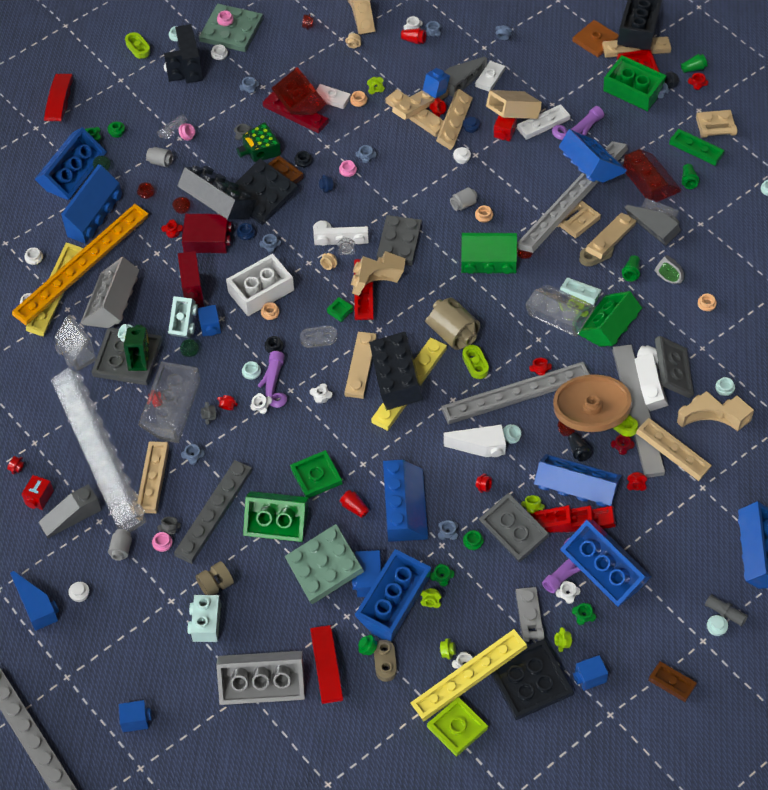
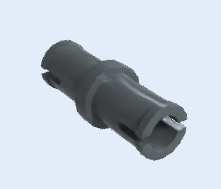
(726, 610)

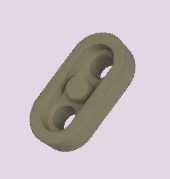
(589, 260)
(383, 659)

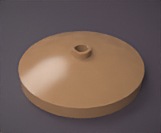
(592, 403)

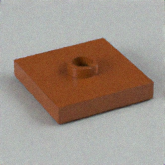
(592, 37)

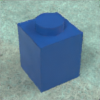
(436, 83)
(209, 320)
(590, 673)
(134, 716)

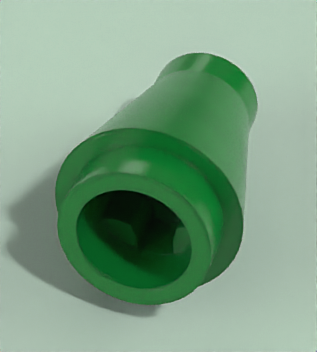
(695, 63)
(689, 177)
(632, 269)

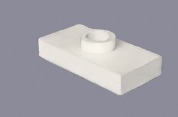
(490, 76)
(333, 96)

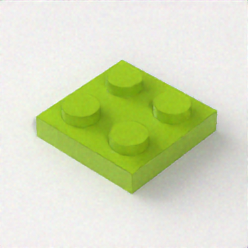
(457, 726)

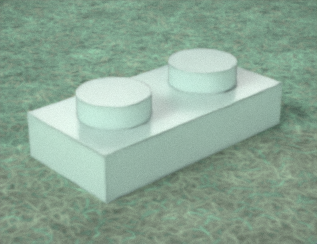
(581, 290)

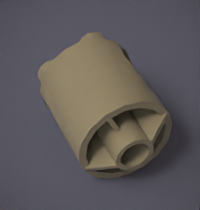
(453, 323)

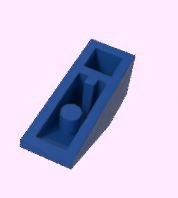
(36, 603)

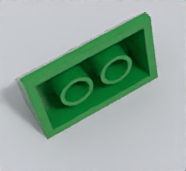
(634, 83)
(489, 253)
(610, 318)
(275, 516)

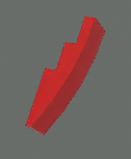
(58, 97)
(364, 302)
(569, 520)
(326, 664)

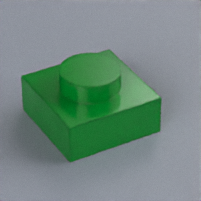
(339, 309)

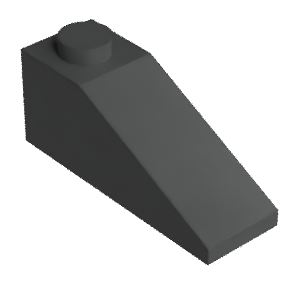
(464, 74)
(656, 223)
(70, 511)

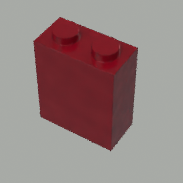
(206, 233)
(190, 277)

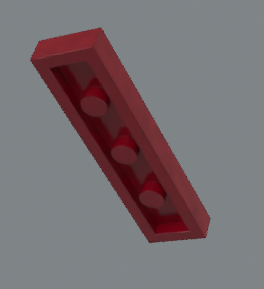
(313, 122)

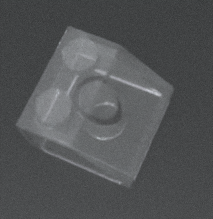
(74, 344)

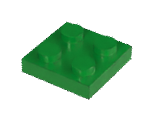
(316, 474)

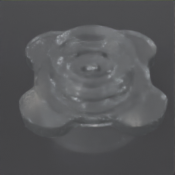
(346, 246)

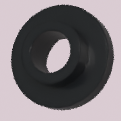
(671, 79)
(303, 159)
(273, 341)

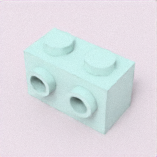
(182, 317)
(205, 618)

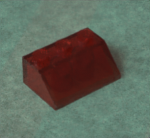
(298, 94)
(649, 175)

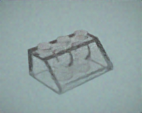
(559, 309)

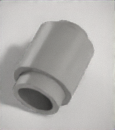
(159, 156)
(463, 199)
(120, 544)

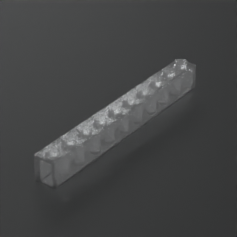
(98, 450)

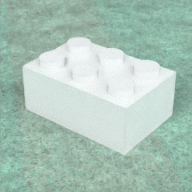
(260, 284)

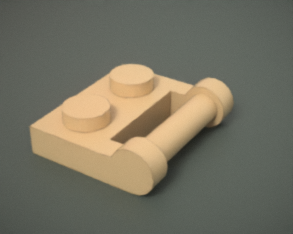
(716, 123)
(580, 221)

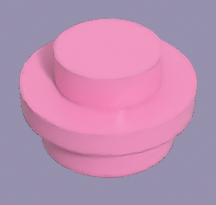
(225, 18)
(186, 131)
(347, 168)
(162, 542)

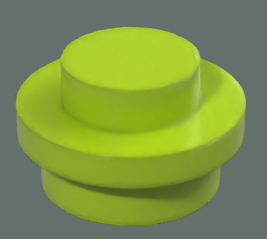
(447, 648)

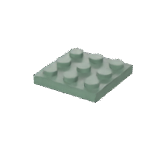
(236, 35)
(324, 564)

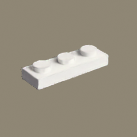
(545, 121)
(331, 236)

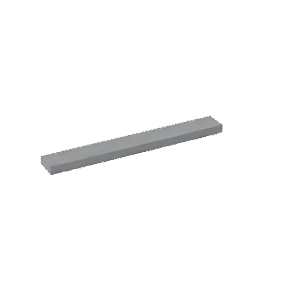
(628, 375)
(511, 393)

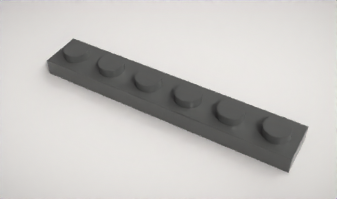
(213, 512)

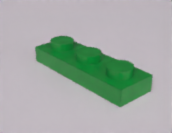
(696, 147)

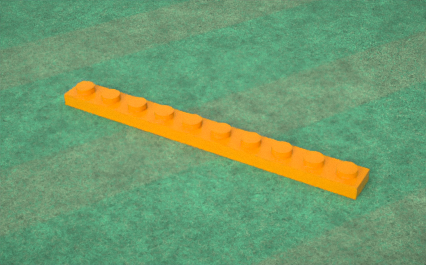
(79, 264)

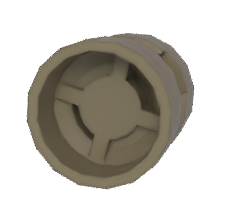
(208, 583)

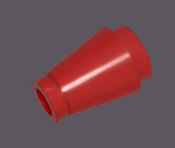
(414, 35)
(353, 503)

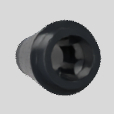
(579, 448)

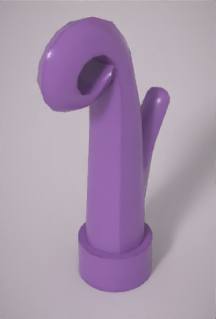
(584, 125)
(276, 360)
(553, 581)

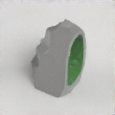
(670, 270)

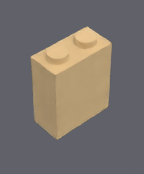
(513, 104)

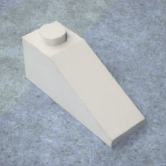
(650, 382)
(479, 441)

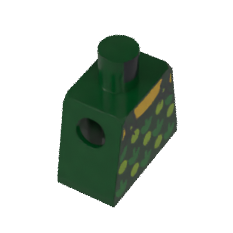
(259, 144)
(136, 339)

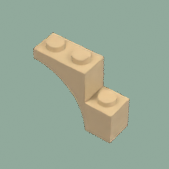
(363, 15)
(386, 268)
(706, 407)

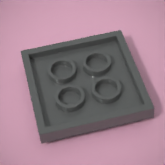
(112, 360)

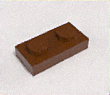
(286, 169)
(672, 681)

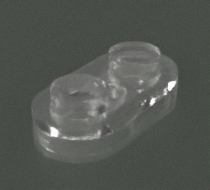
(166, 131)
(318, 336)

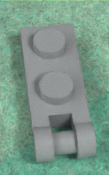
(529, 614)

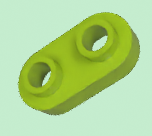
(137, 45)
(476, 363)
(627, 427)

